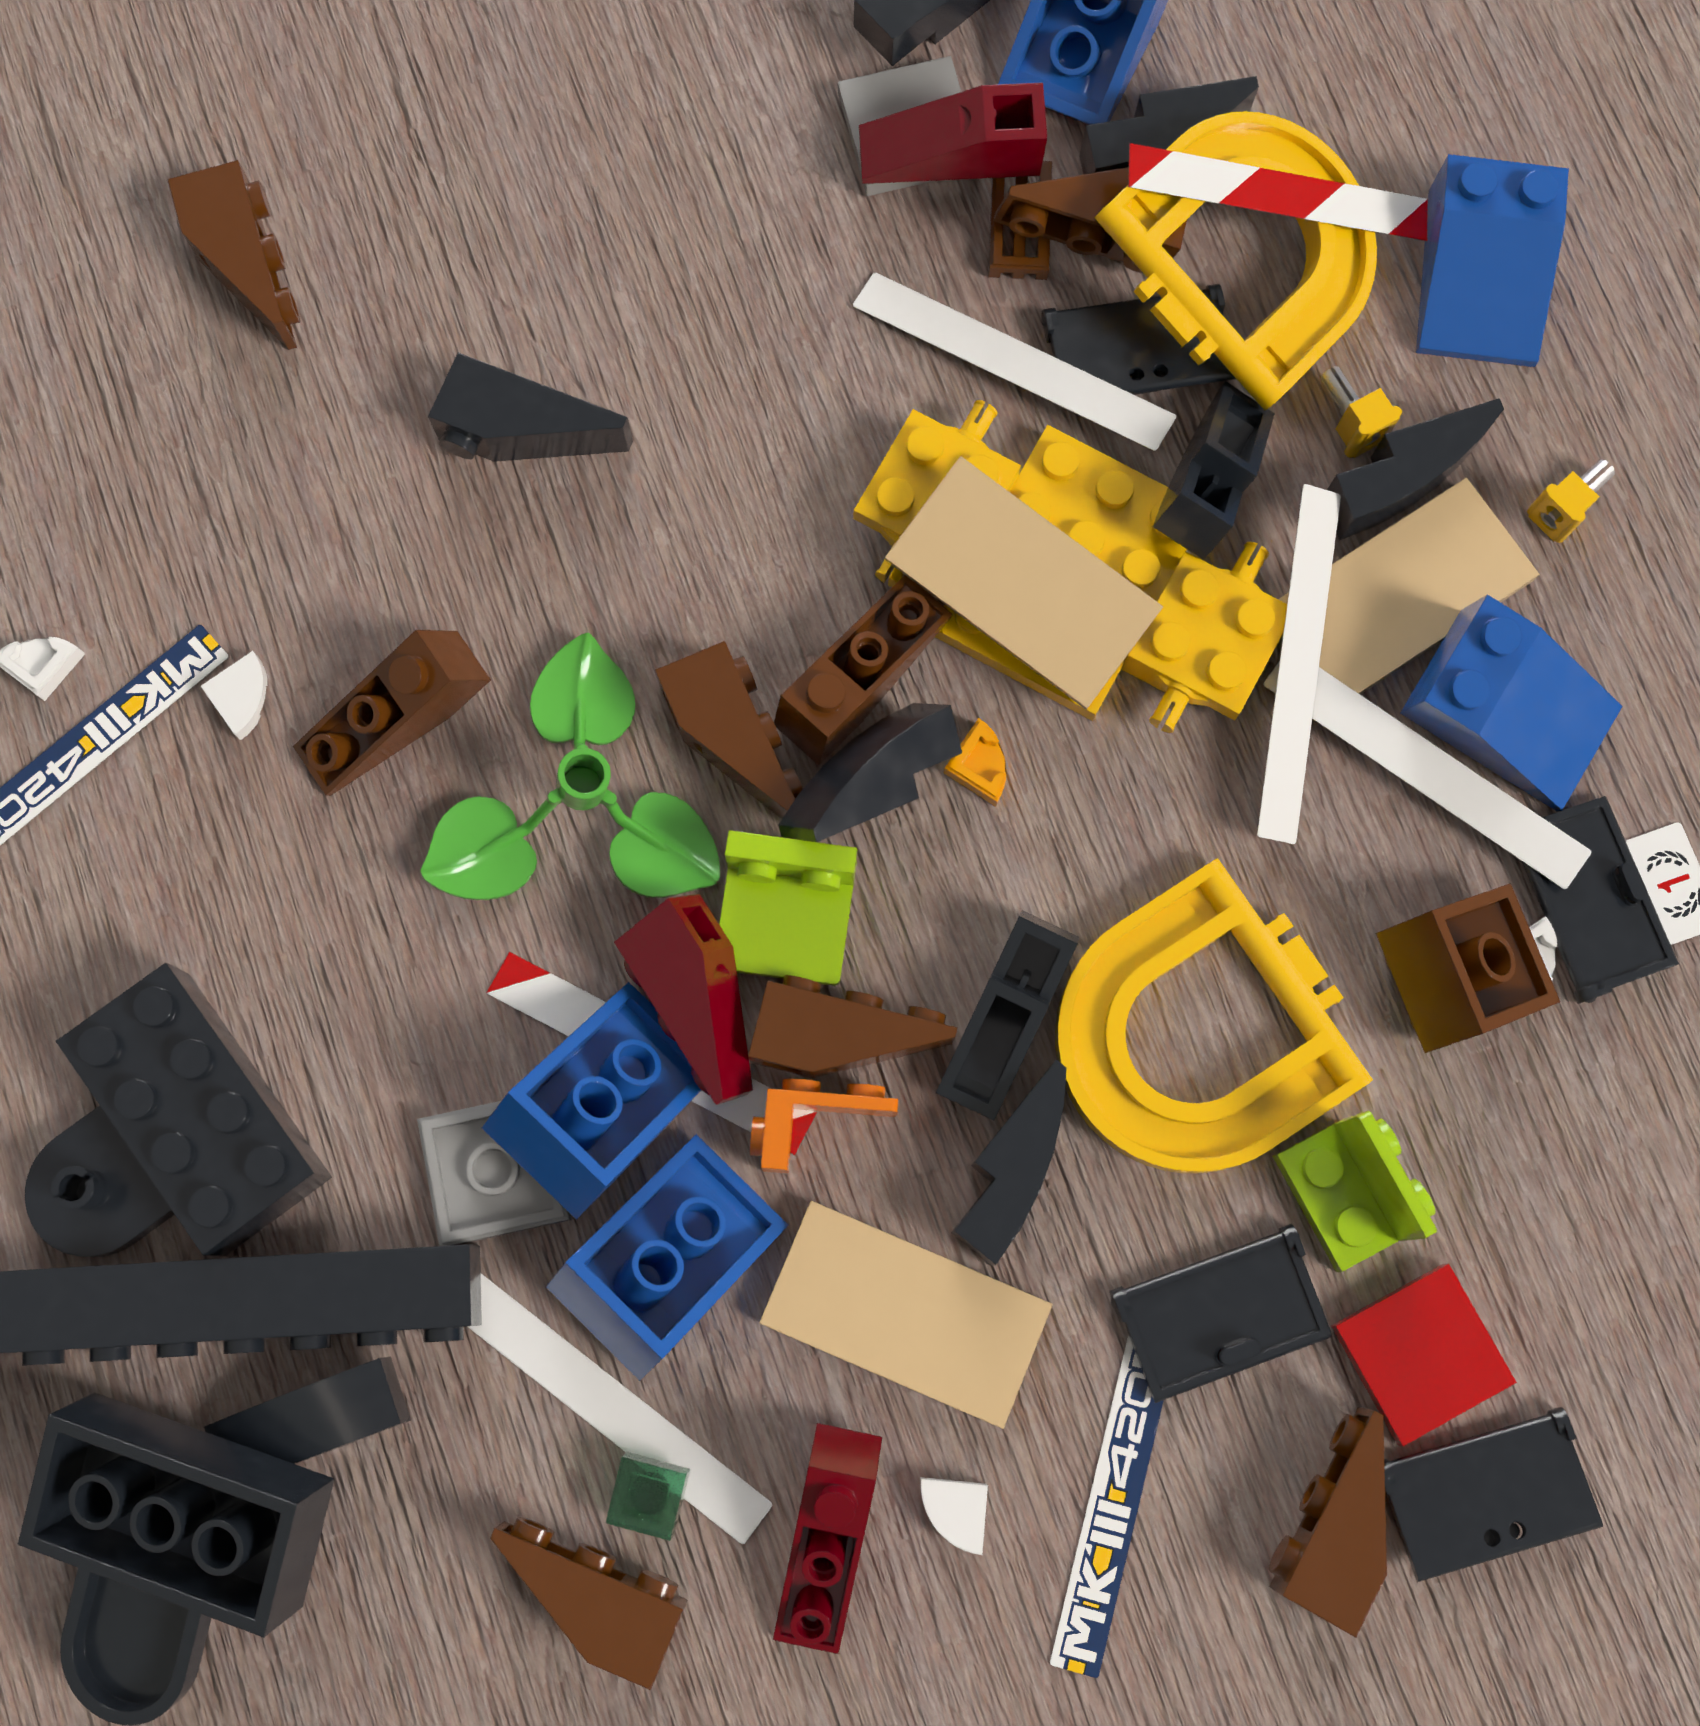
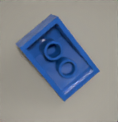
(1082, 52)
(1490, 259)
(1513, 702)
(595, 1101)
(666, 1257)

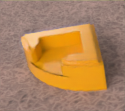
(981, 764)

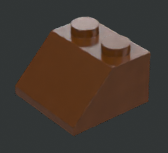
(1467, 968)

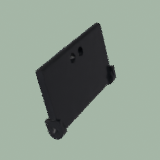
(1129, 340)
(1595, 926)
(1242, 1300)
(1463, 1496)

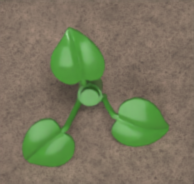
(577, 698)

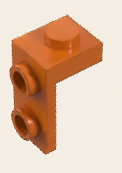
(773, 1132)

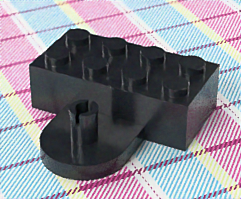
(175, 1132)
(163, 1541)

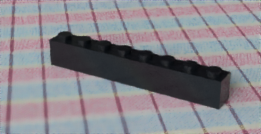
(240, 1302)

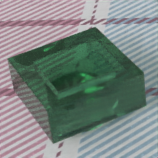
(648, 1496)

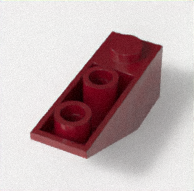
(959, 137)
(693, 984)
(828, 1538)

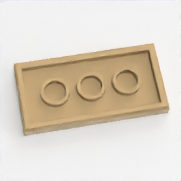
(1023, 582)
(1412, 582)
(906, 1314)

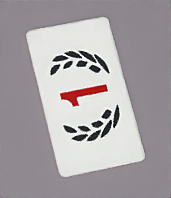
(1670, 878)

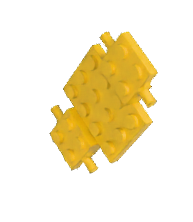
(1214, 621)

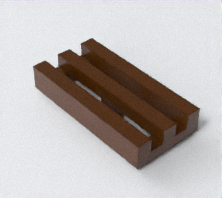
(1018, 263)

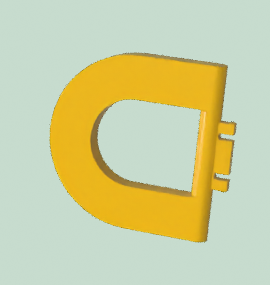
(1316, 313)
(1252, 1116)

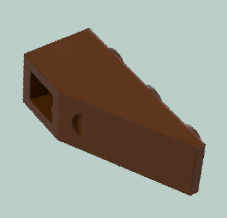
(1066, 213)
(225, 229)
(859, 669)
(392, 707)
(720, 723)
(827, 1035)
(1340, 1545)
(605, 1613)

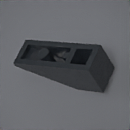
(515, 418)

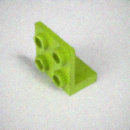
(787, 905)
(1356, 1189)

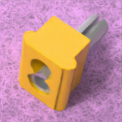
(1364, 418)
(1564, 505)

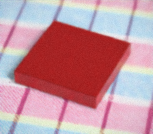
(1423, 1354)

